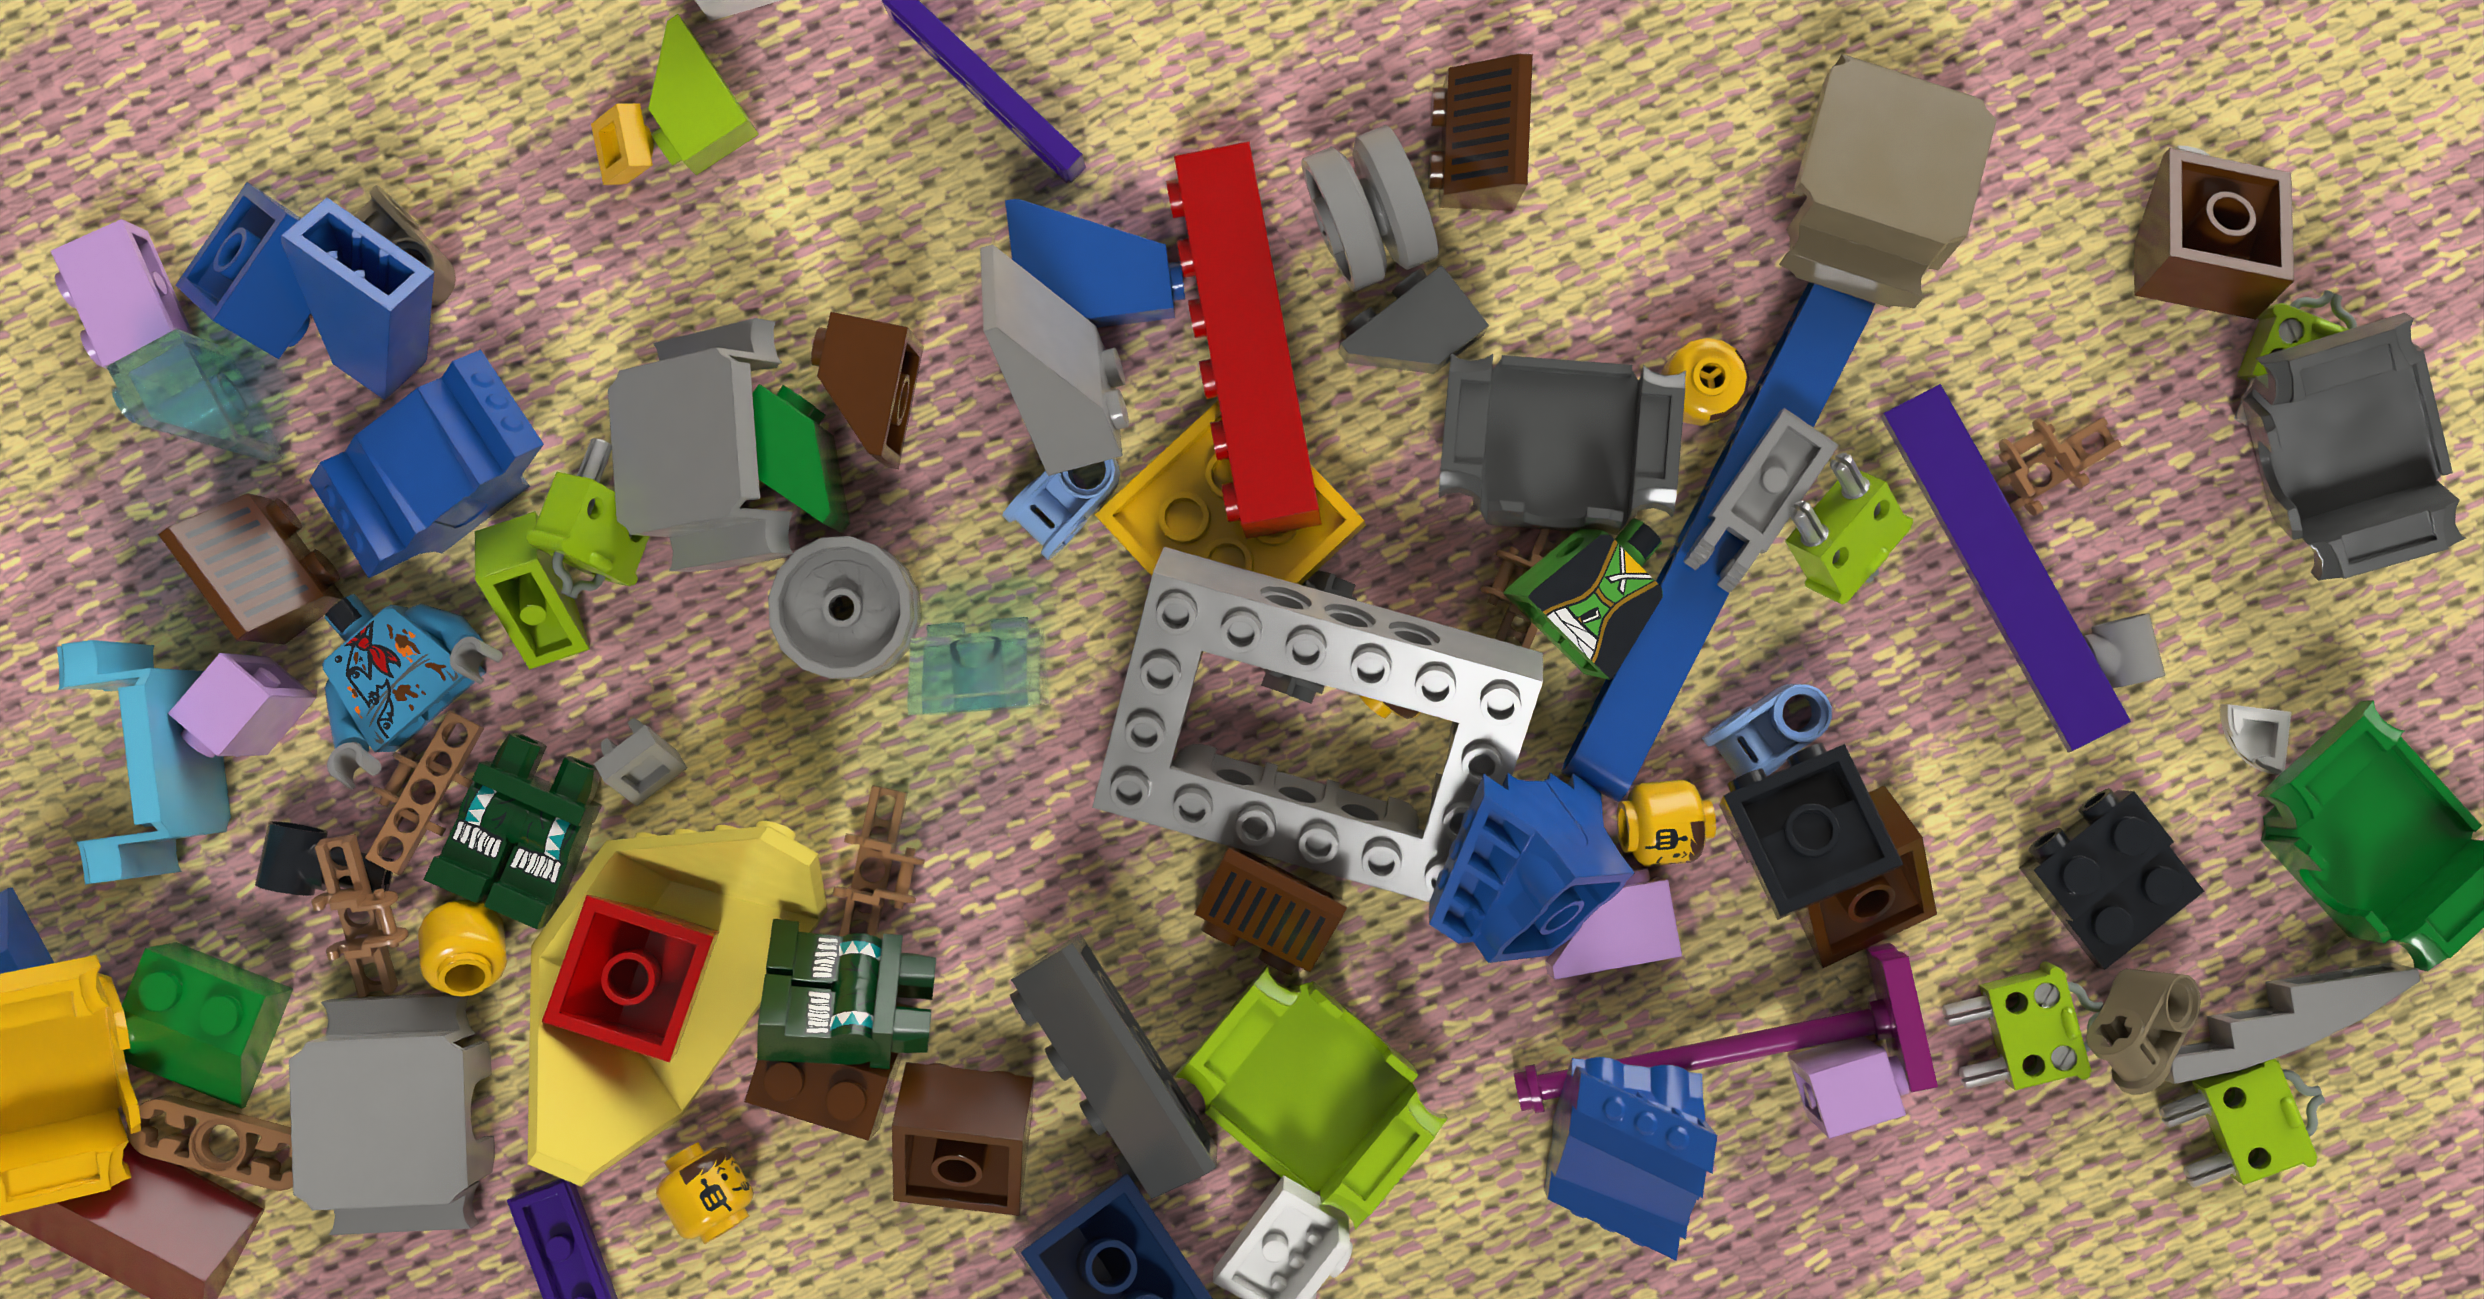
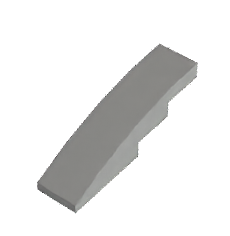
(2297, 1016)

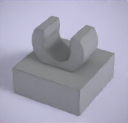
(639, 763)

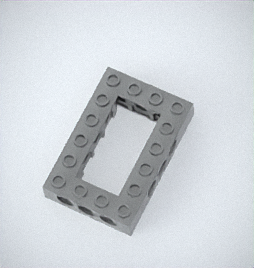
(1331, 641)

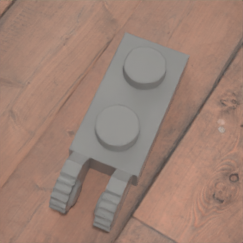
(1762, 493)

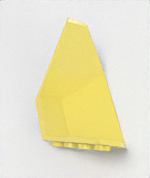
(605, 1101)

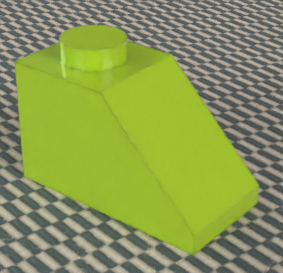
(693, 104)
(527, 593)

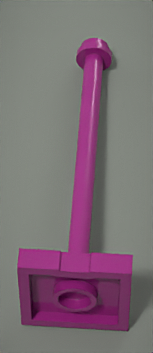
(1890, 1017)

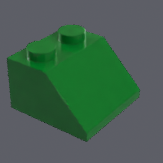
(799, 455)
(201, 1021)

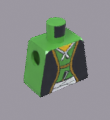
(1592, 595)

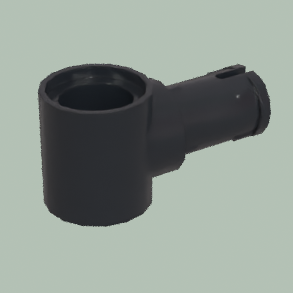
(292, 865)

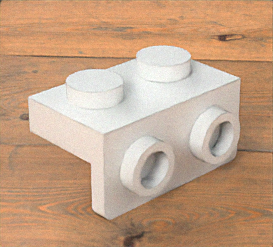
(1286, 1247)

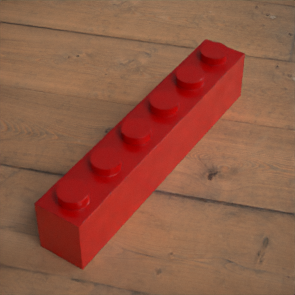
(1246, 342)

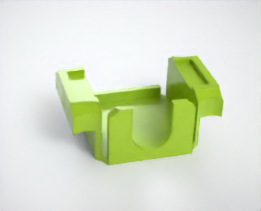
(1313, 1094)

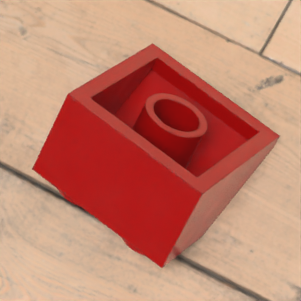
(630, 977)

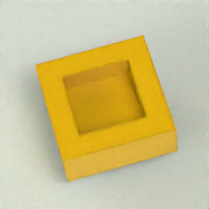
(622, 144)

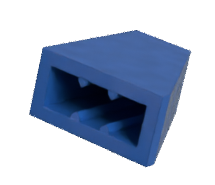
(1094, 267)
(363, 296)

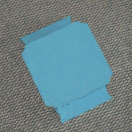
(168, 778)

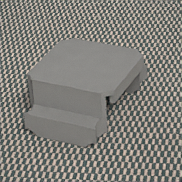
(690, 449)
(389, 1115)

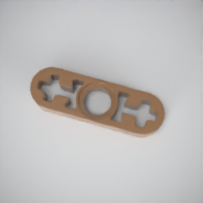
(183, 1114)

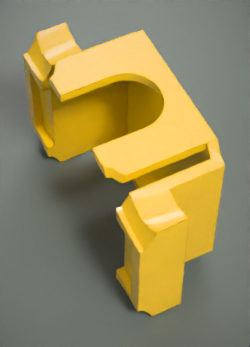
(62, 1084)

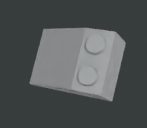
(1053, 367)

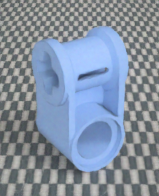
(1062, 503)
(1765, 731)

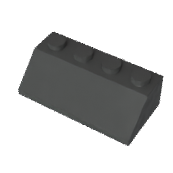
(1115, 1068)

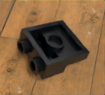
(1809, 829)
(2111, 875)

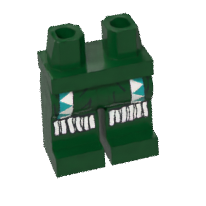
(519, 833)
(838, 998)

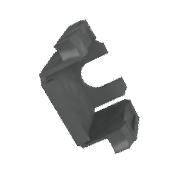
(1561, 441)
(2354, 449)

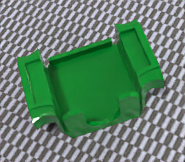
(2379, 840)

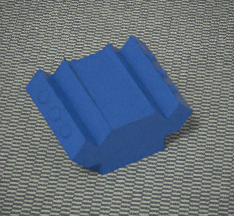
(429, 467)
(1527, 868)
(1631, 1149)

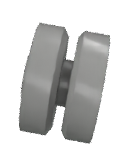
(1374, 206)
(811, 587)

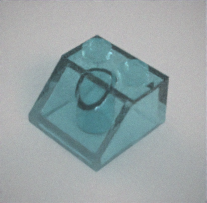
(193, 393)
(977, 670)

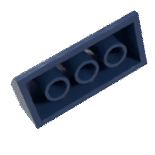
(1108, 1250)

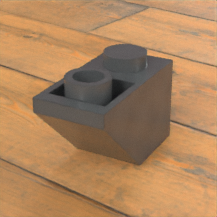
(1416, 329)

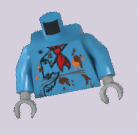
(393, 677)

